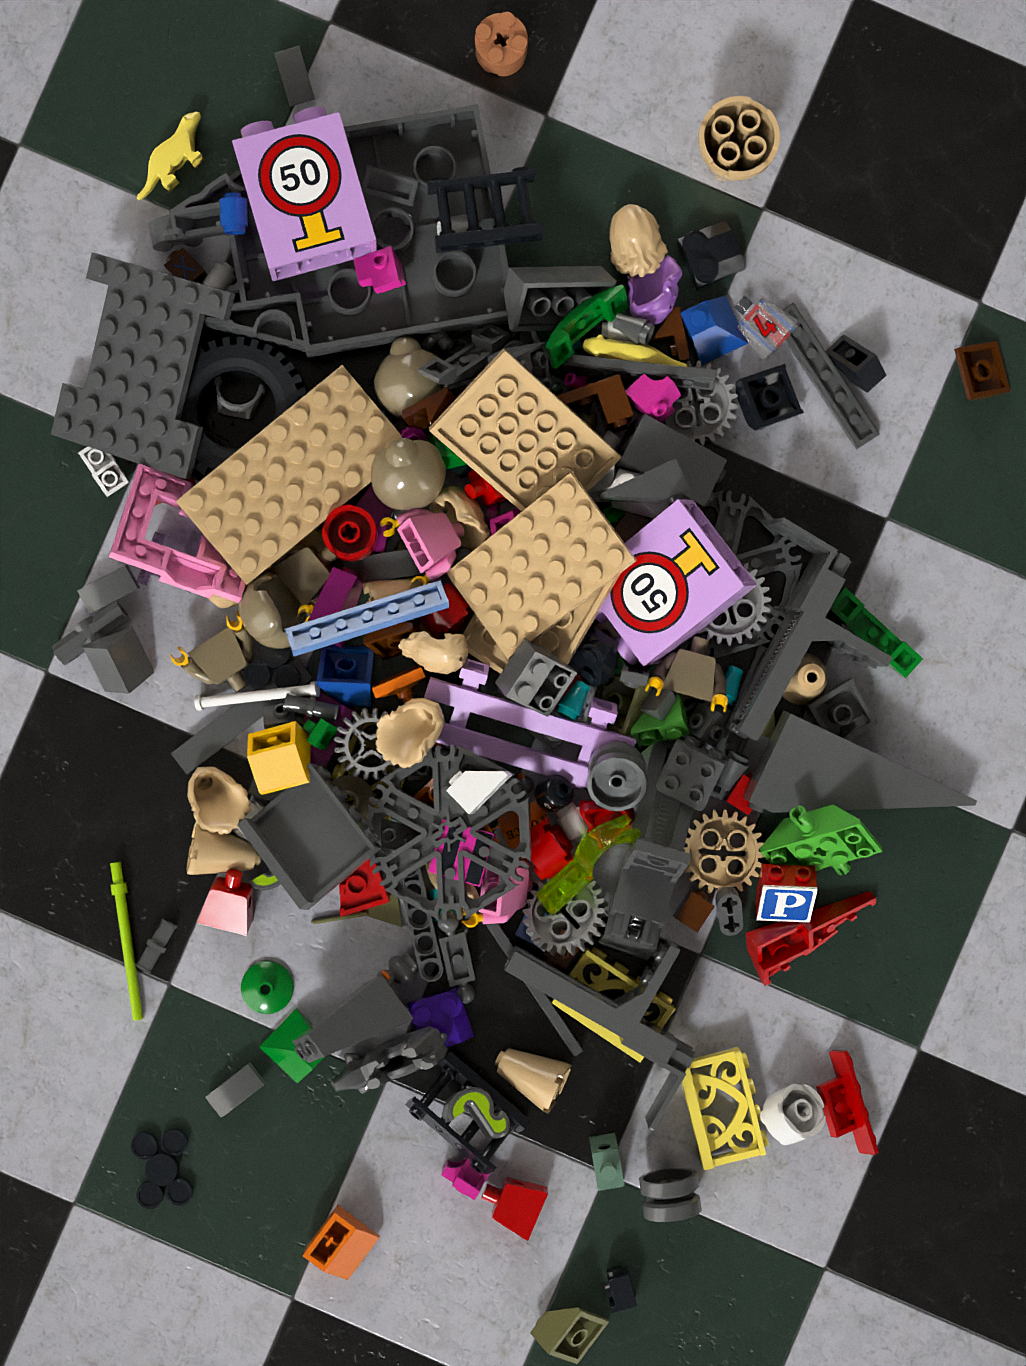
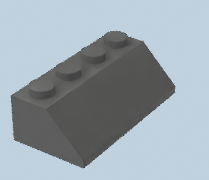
(544, 295)

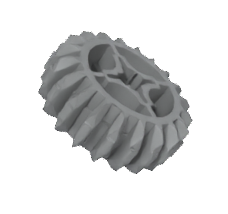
(361, 752)

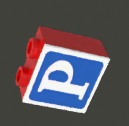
(785, 893)

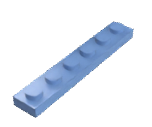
(367, 618)

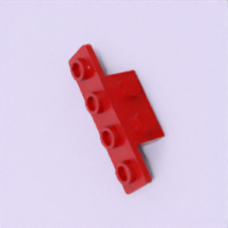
(845, 1105)

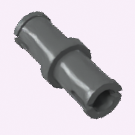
(311, 707)
(156, 945)

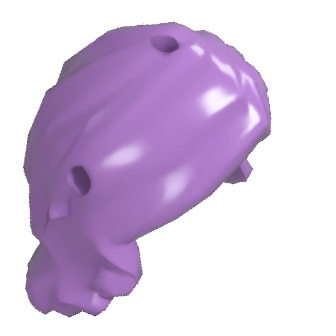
(655, 293)

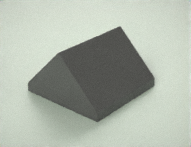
(119, 661)

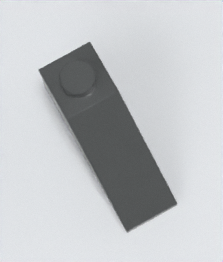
(654, 486)

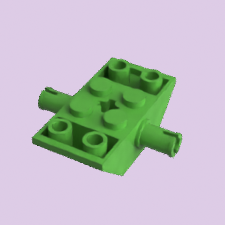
(820, 839)

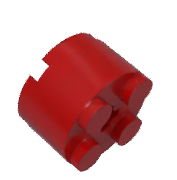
(336, 527)
(451, 619)
(549, 849)

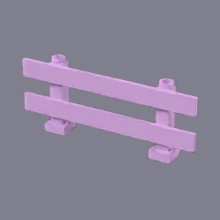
(468, 699)

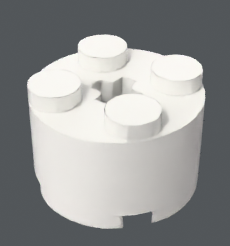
(793, 1114)

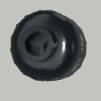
(554, 793)

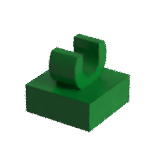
(321, 733)

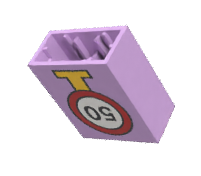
(304, 193)
(675, 586)

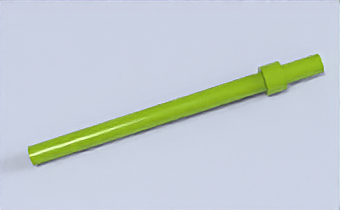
(119, 889)

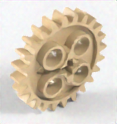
(723, 827)

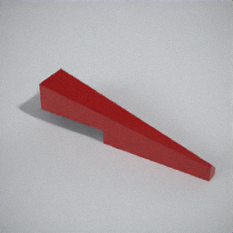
(783, 941)

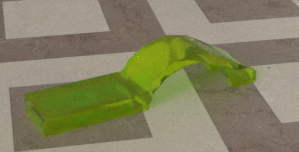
(579, 870)

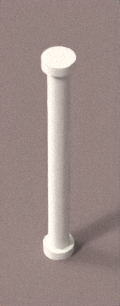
(252, 696)

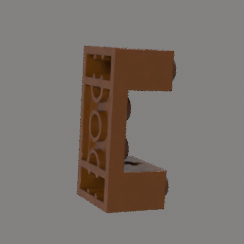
(610, 401)

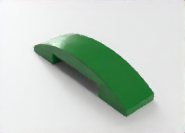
(582, 319)
(863, 624)

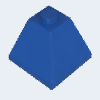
(712, 329)
(347, 674)

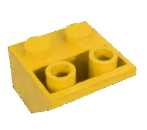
(279, 757)

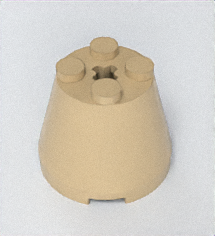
(738, 138)

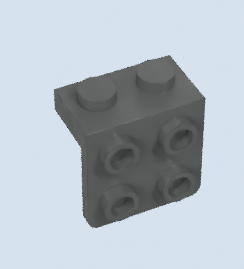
(691, 772)

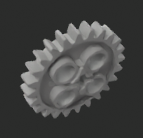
(718, 400)
(744, 625)
(546, 929)

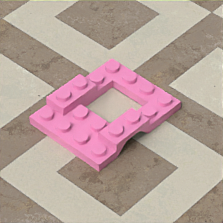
(202, 574)

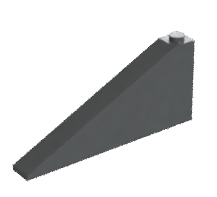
(822, 769)

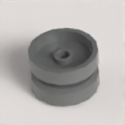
(616, 776)
(670, 1194)

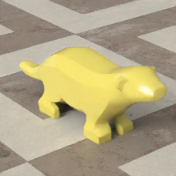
(172, 155)
(627, 351)

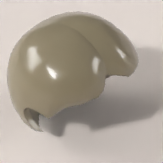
(397, 378)
(408, 474)
(268, 610)

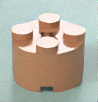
(502, 29)

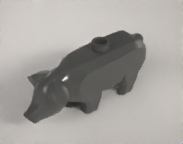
(392, 1060)

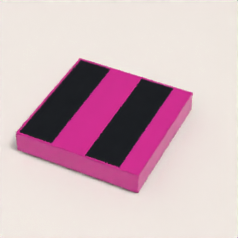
(473, 872)

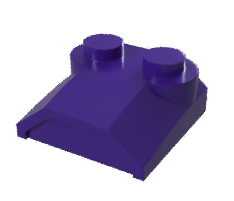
(442, 1011)

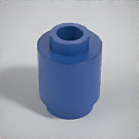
(233, 214)

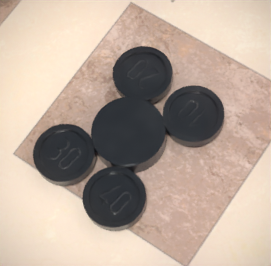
(258, 673)
(162, 1168)

